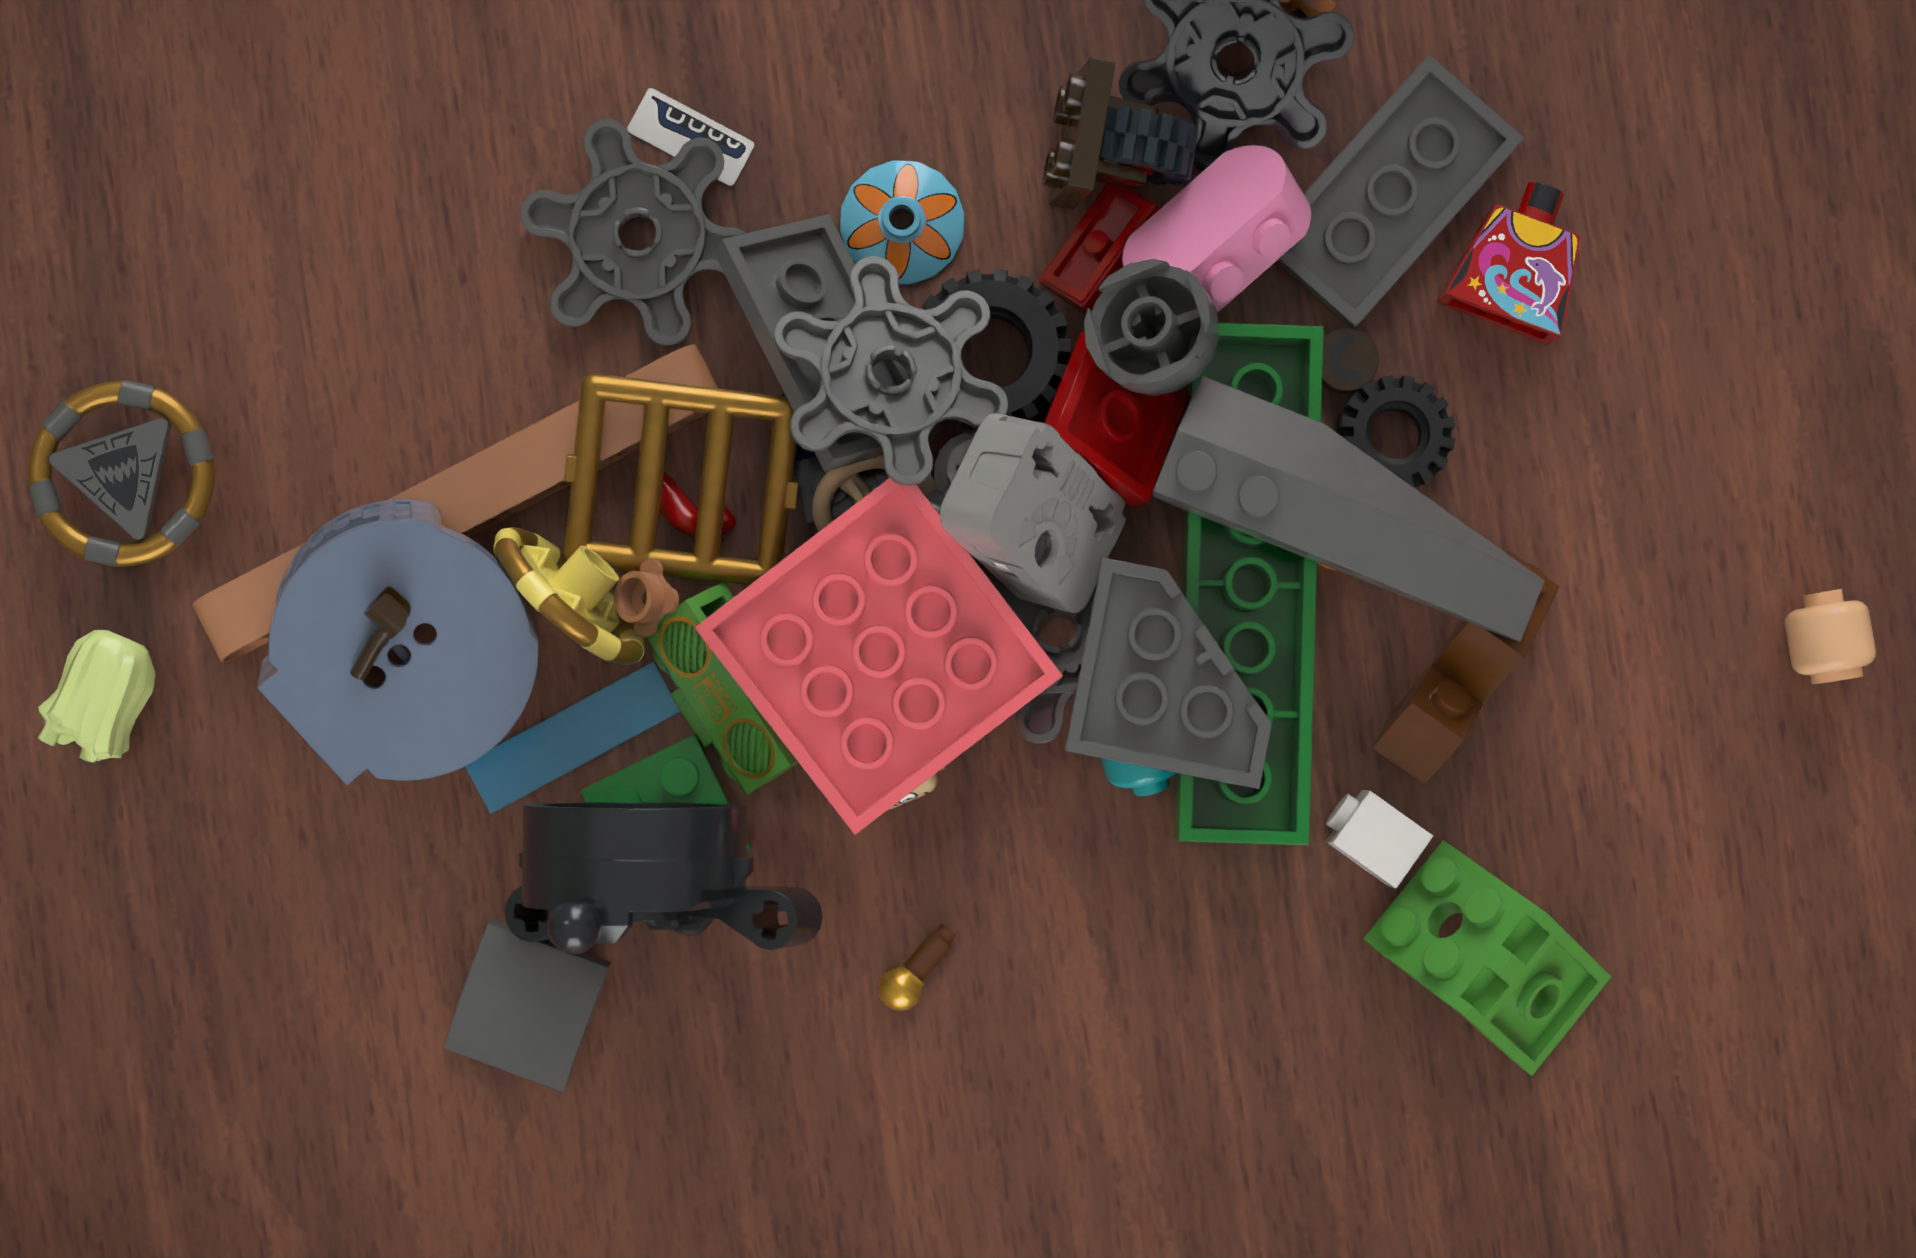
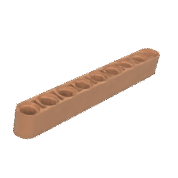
(467, 494)

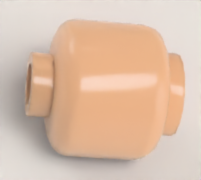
(1830, 637)

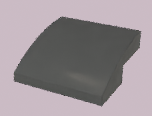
(526, 1006)

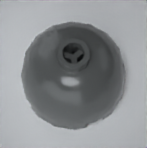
(1152, 327)

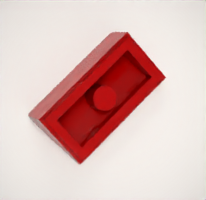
(1096, 246)

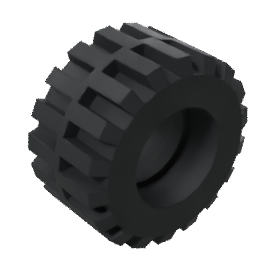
(1039, 323)

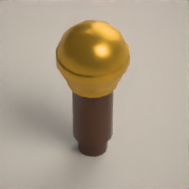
(903, 985)

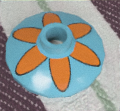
(924, 246)

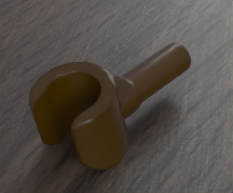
(389, 614)

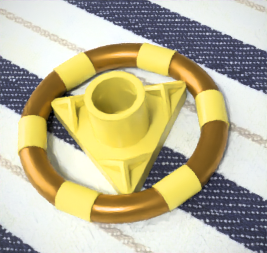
(570, 593)

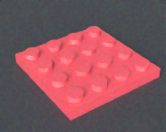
(878, 652)

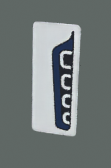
(671, 124)

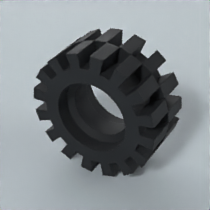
(1419, 404)

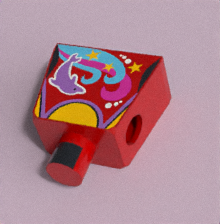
(1518, 268)

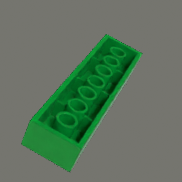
(1258, 610)

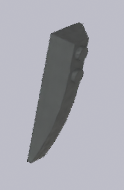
(1337, 506)

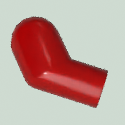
(681, 512)

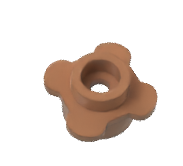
(645, 598)

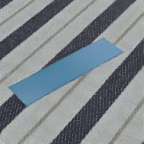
(572, 737)

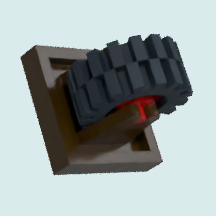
(1112, 140)

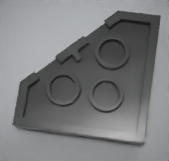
(1160, 685)

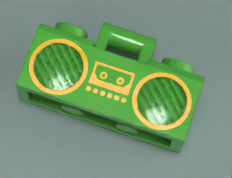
(712, 698)

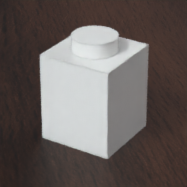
(1376, 836)

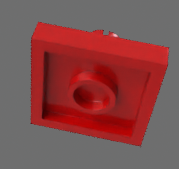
(1114, 428)

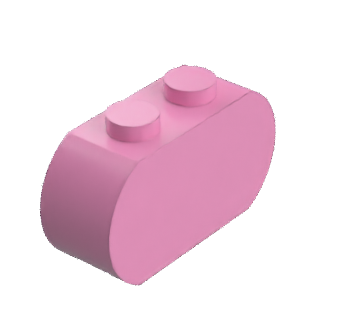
(1227, 222)

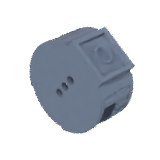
(448, 695)

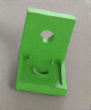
(1495, 958)

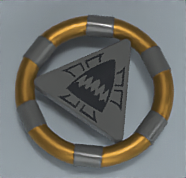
(121, 473)

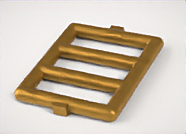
(658, 399)

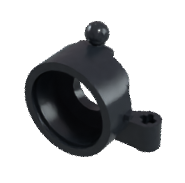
(650, 864)

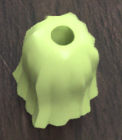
(99, 695)

